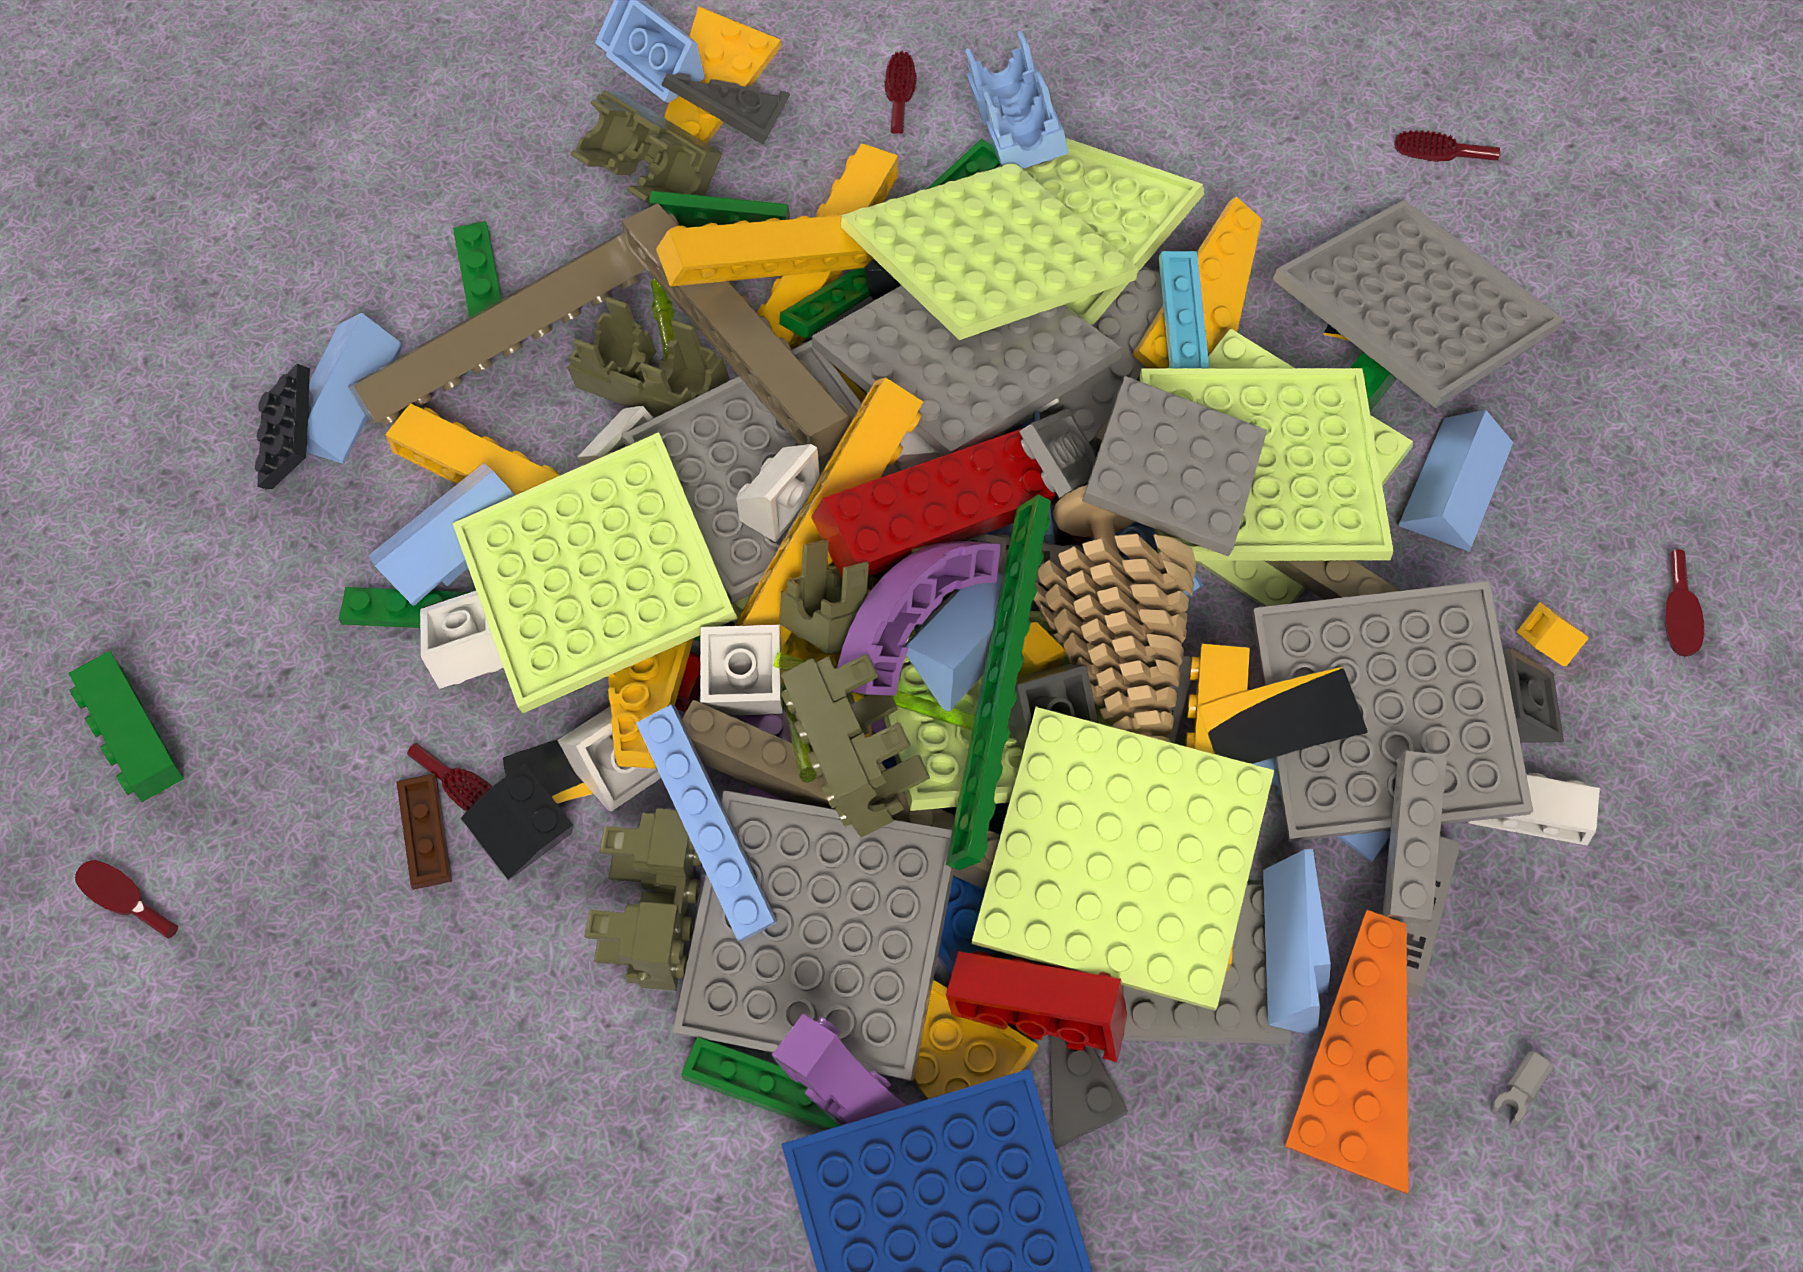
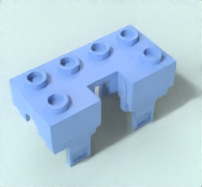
(1017, 110)

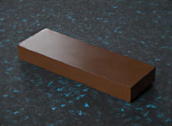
(423, 831)

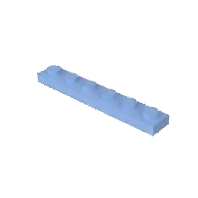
(706, 823)

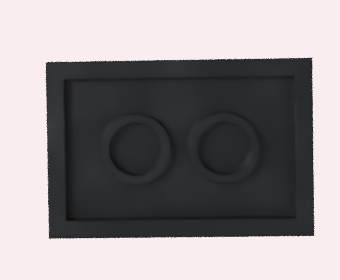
(283, 427)

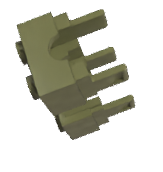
(635, 133)
(620, 367)
(822, 603)
(837, 728)
(650, 933)

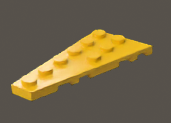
(640, 693)

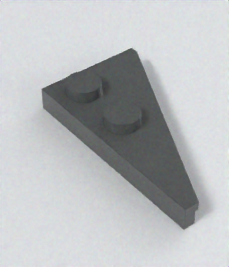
(734, 104)
(1080, 1093)

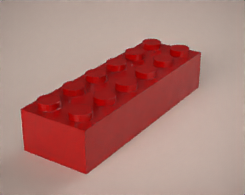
(929, 504)

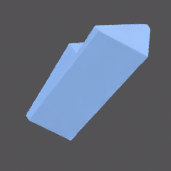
(648, 46)
(333, 412)
(1458, 479)
(428, 545)
(955, 642)
(1295, 943)

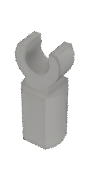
(1524, 1085)

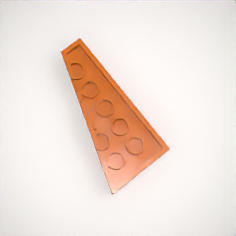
(1358, 1083)

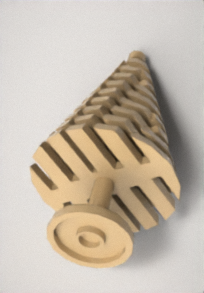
(1120, 614)

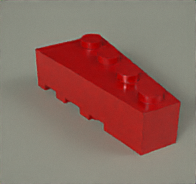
(1040, 1000)

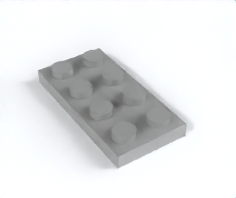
(1060, 451)

